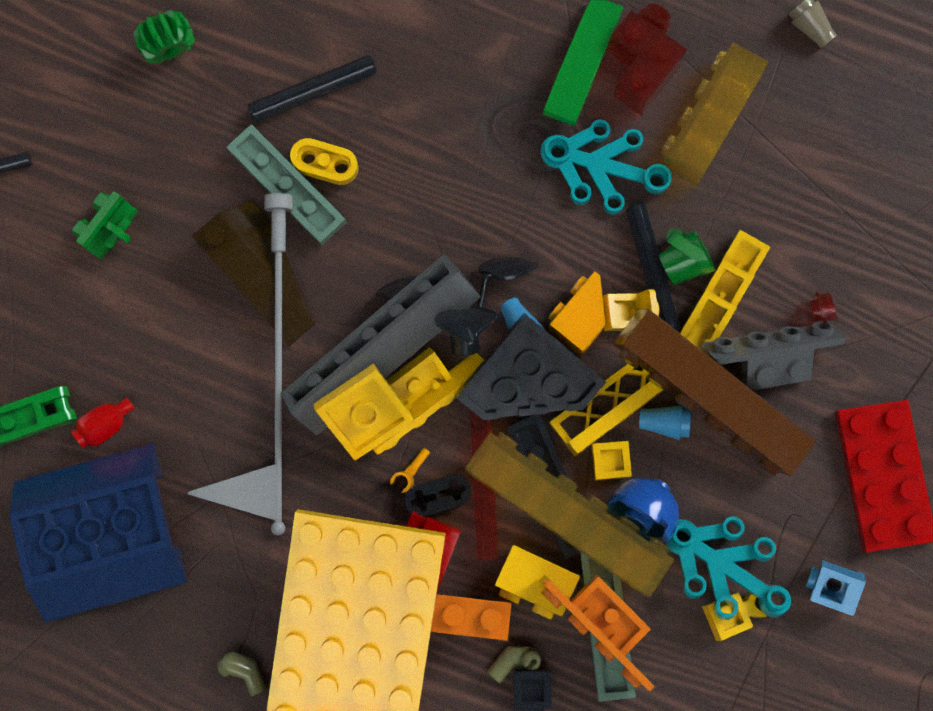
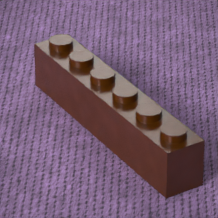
(713, 392)

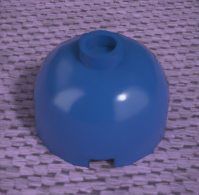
(648, 506)

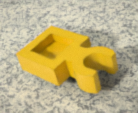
(740, 622)

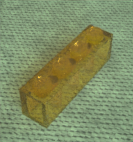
(714, 113)

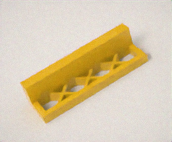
(612, 418)

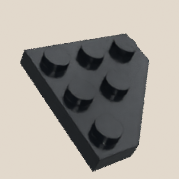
(529, 376)

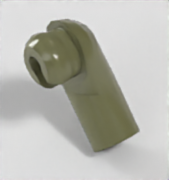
(514, 658)
(244, 668)

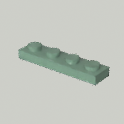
(280, 176)
(608, 679)

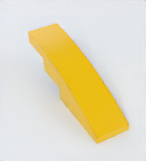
(725, 289)

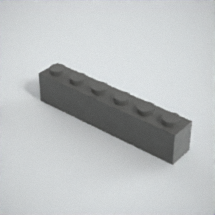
(384, 338)

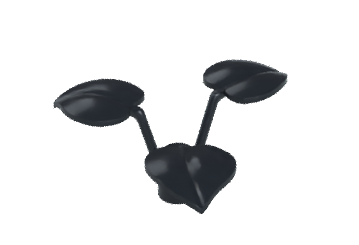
(468, 324)

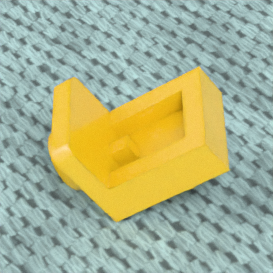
(622, 307)

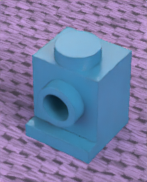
(843, 598)

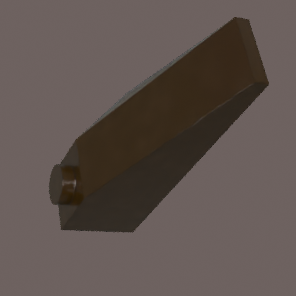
(241, 248)

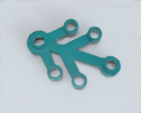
(600, 163)
(722, 564)

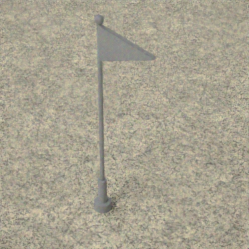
(261, 489)

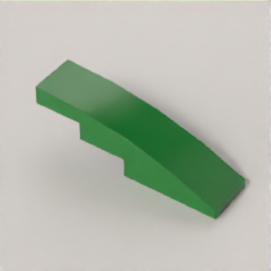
(582, 61)

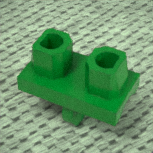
(107, 226)

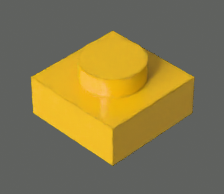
(611, 460)

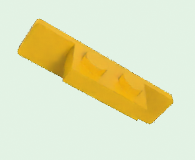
(426, 387)

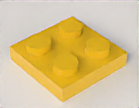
(363, 412)

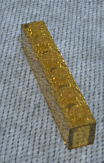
(570, 515)

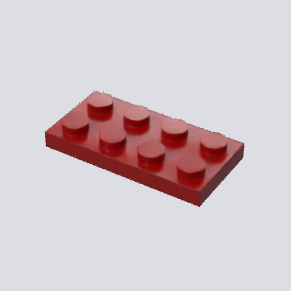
(885, 476)

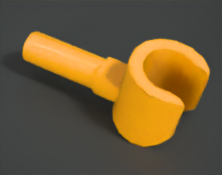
(411, 470)

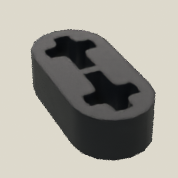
(435, 487)

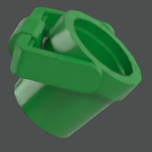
(686, 256)

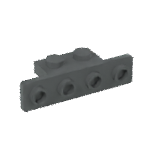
(775, 356)

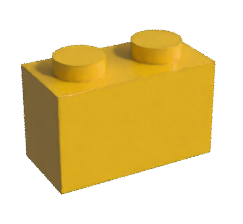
(522, 577)

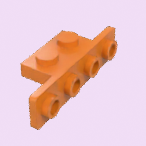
(608, 619)

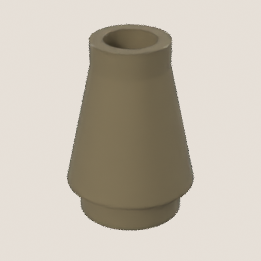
(812, 22)

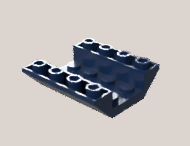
(94, 534)

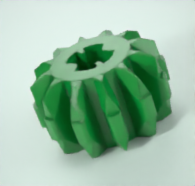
(164, 36)

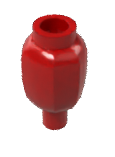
(101, 423)

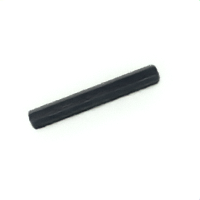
(312, 88)
(651, 263)

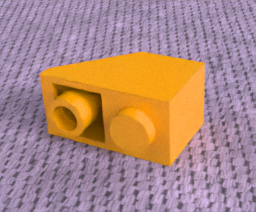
(582, 317)

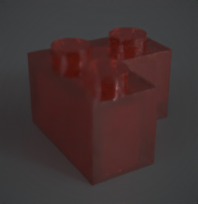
(650, 59)

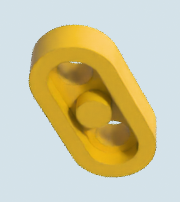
(325, 162)

